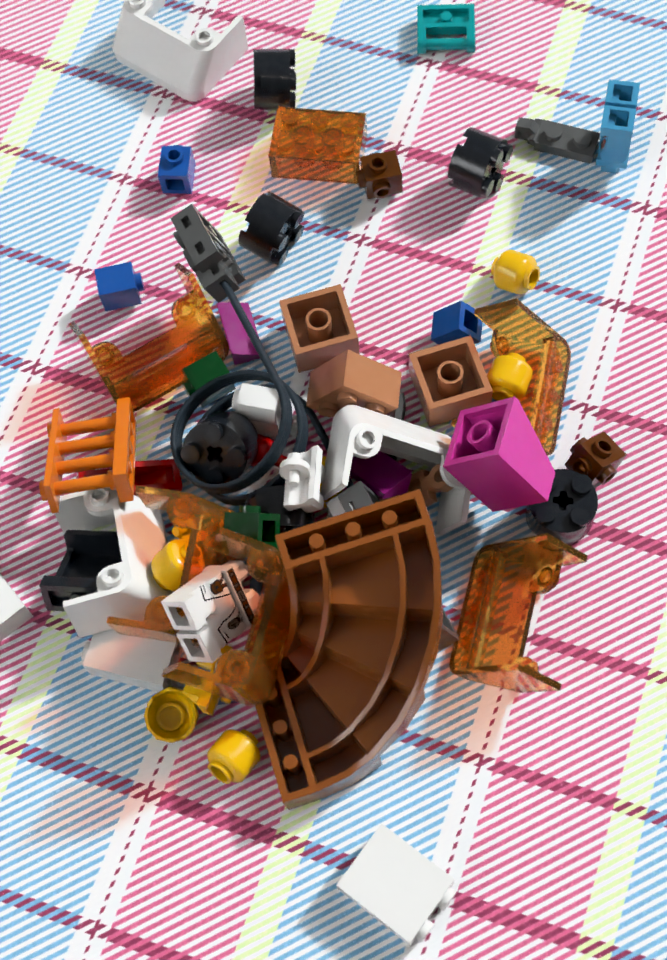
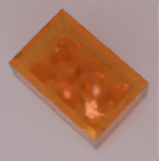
(317, 144)

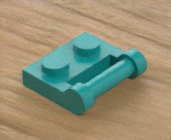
(446, 20)

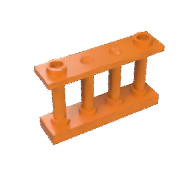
(120, 459)

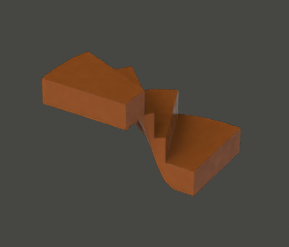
(355, 644)

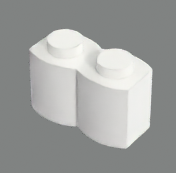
(260, 406)

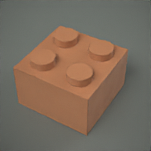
(318, 326)
(449, 379)
(353, 381)

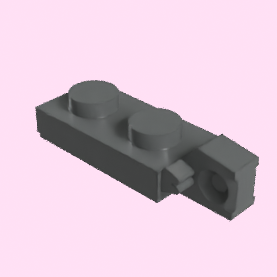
(558, 139)

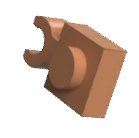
(429, 484)

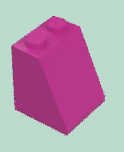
(499, 456)

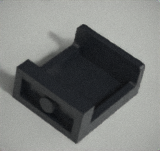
(85, 558)

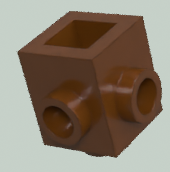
(380, 175)
(596, 458)

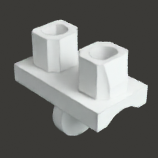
(302, 478)

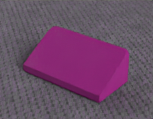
(237, 338)
(381, 475)

